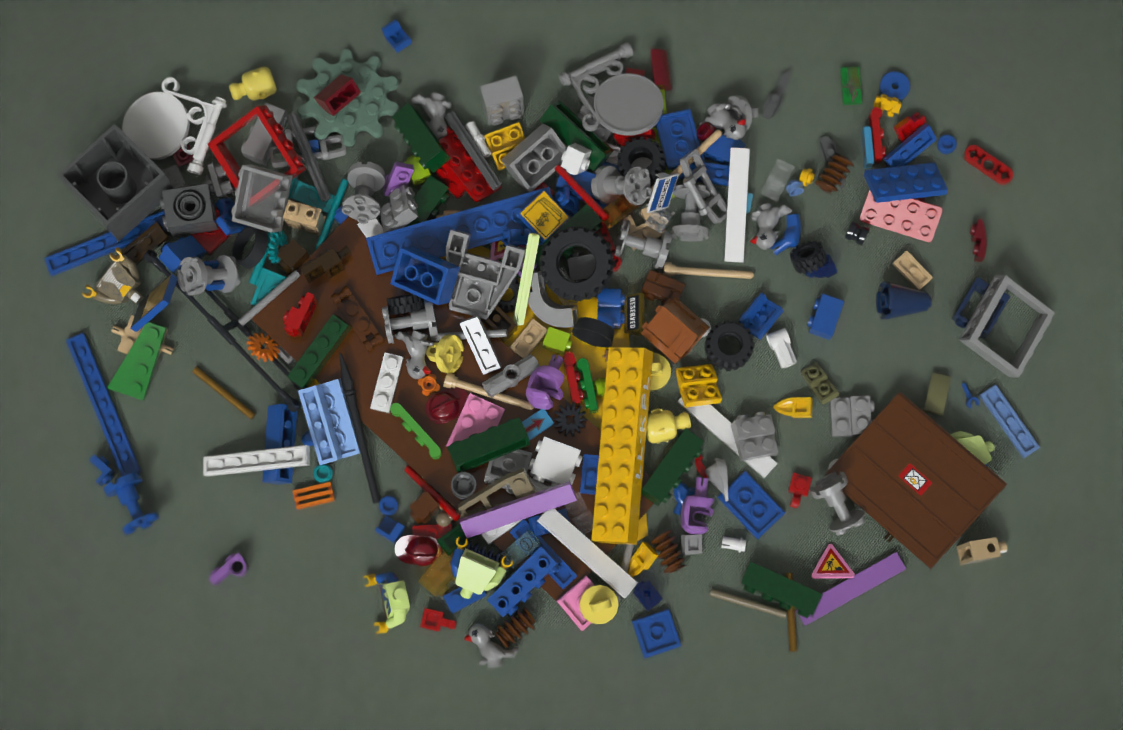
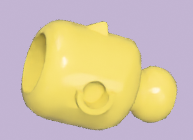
(255, 84)
(664, 425)

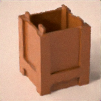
(674, 329)

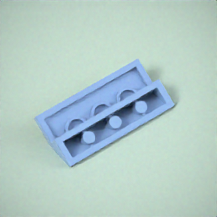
(329, 421)

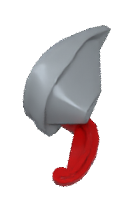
(715, 473)

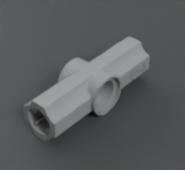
(501, 382)

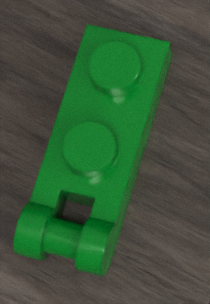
(587, 385)

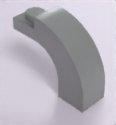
(546, 309)

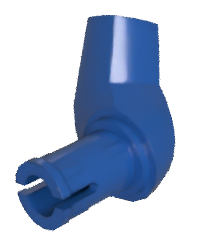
(791, 236)

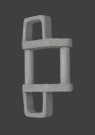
(324, 154)
(689, 181)

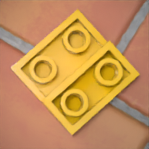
(503, 141)
(698, 385)

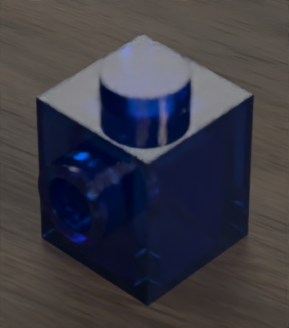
(646, 595)

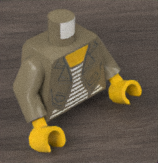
(118, 282)

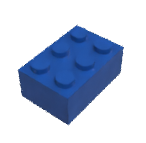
(425, 275)

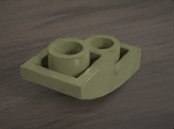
(819, 383)
(937, 394)

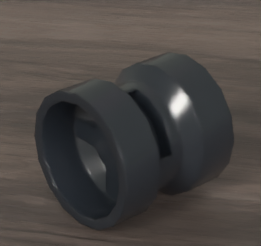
(853, 230)

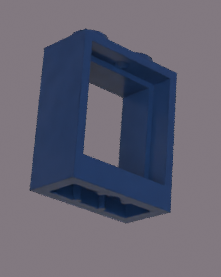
(979, 286)

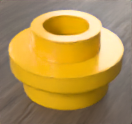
(807, 176)

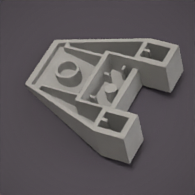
(480, 279)

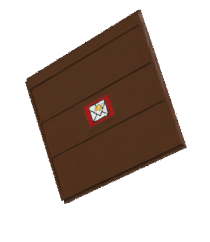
(916, 480)

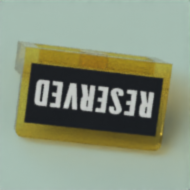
(634, 314)

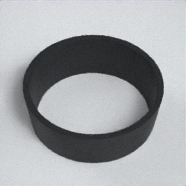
(258, 250)
(593, 332)

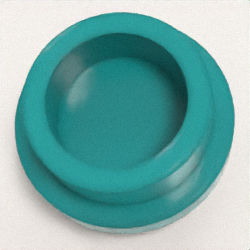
(323, 473)

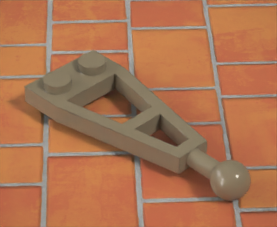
(518, 481)

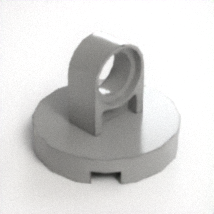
(741, 109)

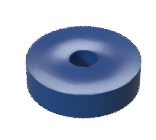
(897, 79)

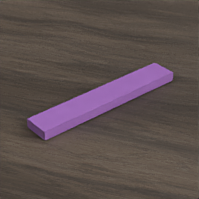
(518, 509)
(858, 585)

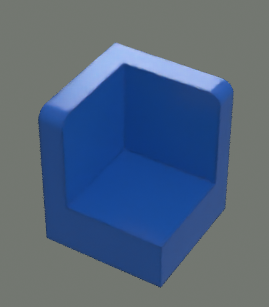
(390, 529)

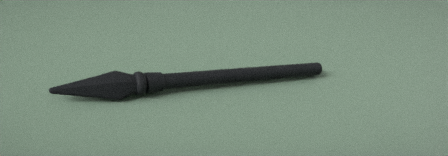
(352, 401)

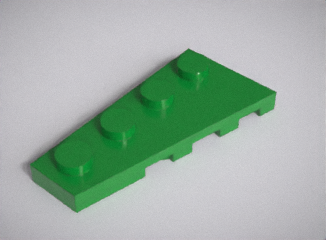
(138, 366)

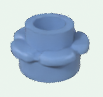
(795, 188)

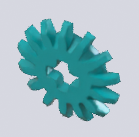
(278, 239)

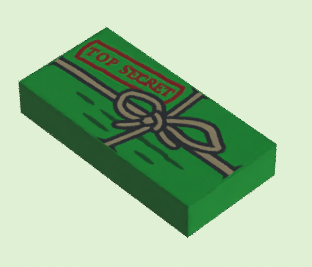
(851, 86)

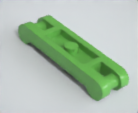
(421, 436)

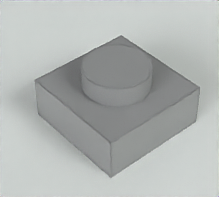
(691, 544)

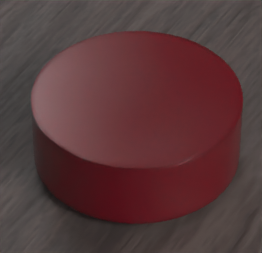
(705, 131)

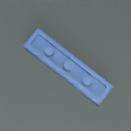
(1009, 421)

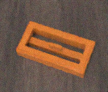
(311, 488)

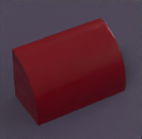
(660, 69)
(337, 94)

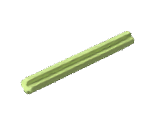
(526, 278)

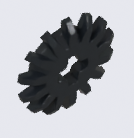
(562, 420)

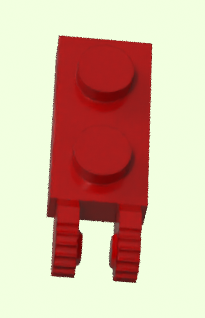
(572, 378)

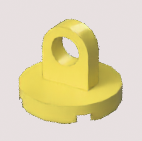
(447, 353)
(660, 372)
(598, 604)

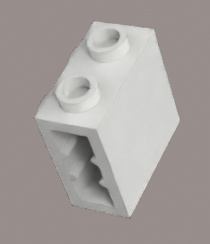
(554, 462)

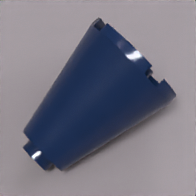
(900, 301)

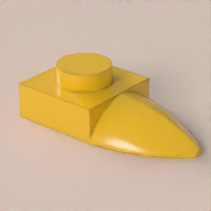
(796, 407)
(642, 559)

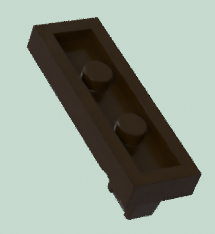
(150, 239)

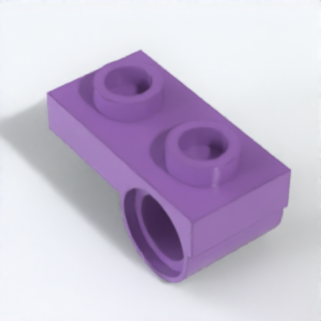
(400, 175)
(220, 574)

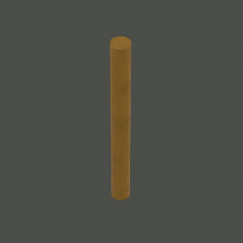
(224, 393)
(791, 624)

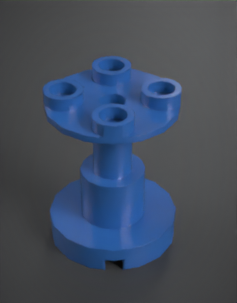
(129, 497)

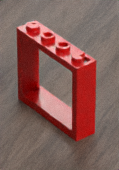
(276, 132)

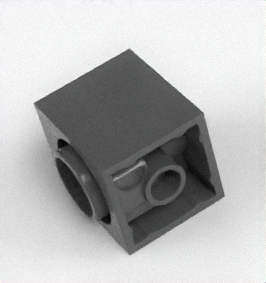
(178, 208)

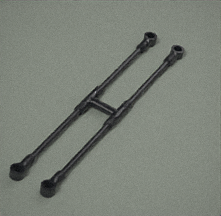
(292, 404)

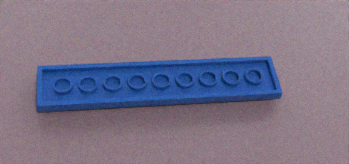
(483, 222)

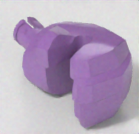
(545, 382)
(695, 504)

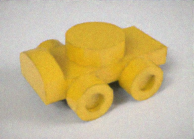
(887, 103)

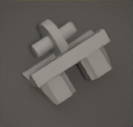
(221, 188)

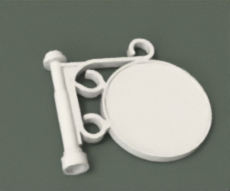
(162, 123)

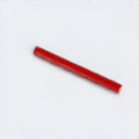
(581, 192)
(427, 488)

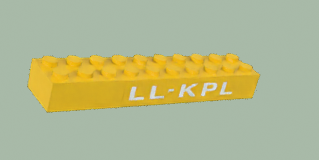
(622, 446)

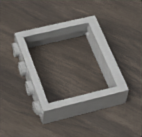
(985, 310)

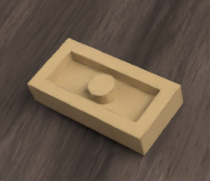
(912, 270)
(528, 339)

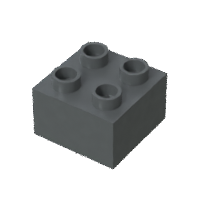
(116, 182)

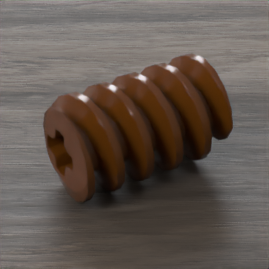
(834, 173)
(668, 552)
(515, 627)

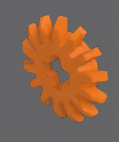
(263, 353)

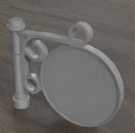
(622, 103)

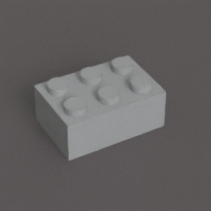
(502, 100)
(535, 158)

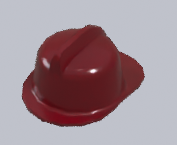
(446, 405)
(418, 550)

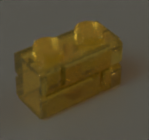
(438, 576)

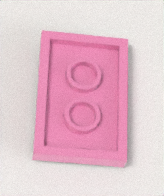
(475, 418)

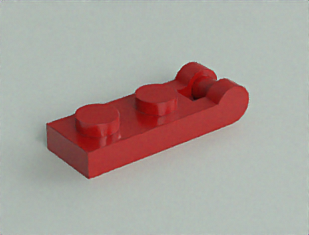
(877, 134)

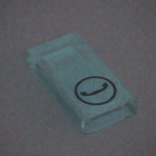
(521, 548)

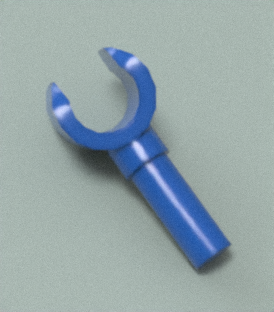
(969, 396)

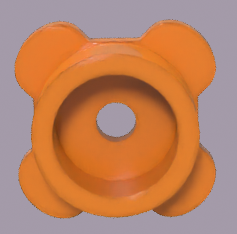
(428, 389)

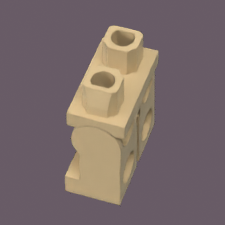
(304, 216)

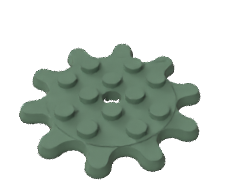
(363, 111)

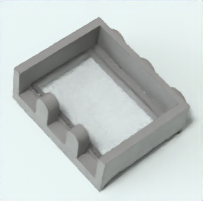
(261, 198)

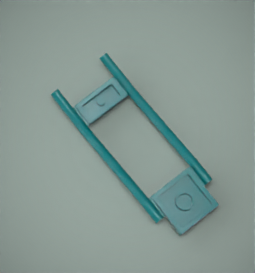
(306, 194)

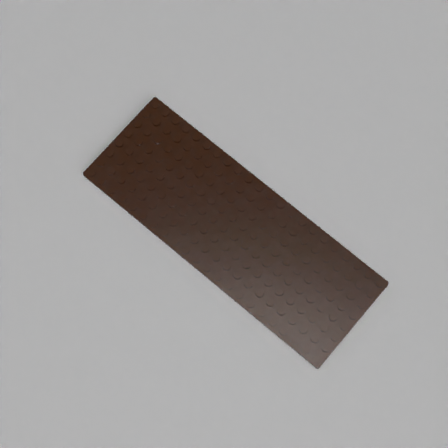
(364, 367)

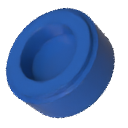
(946, 144)
(388, 505)

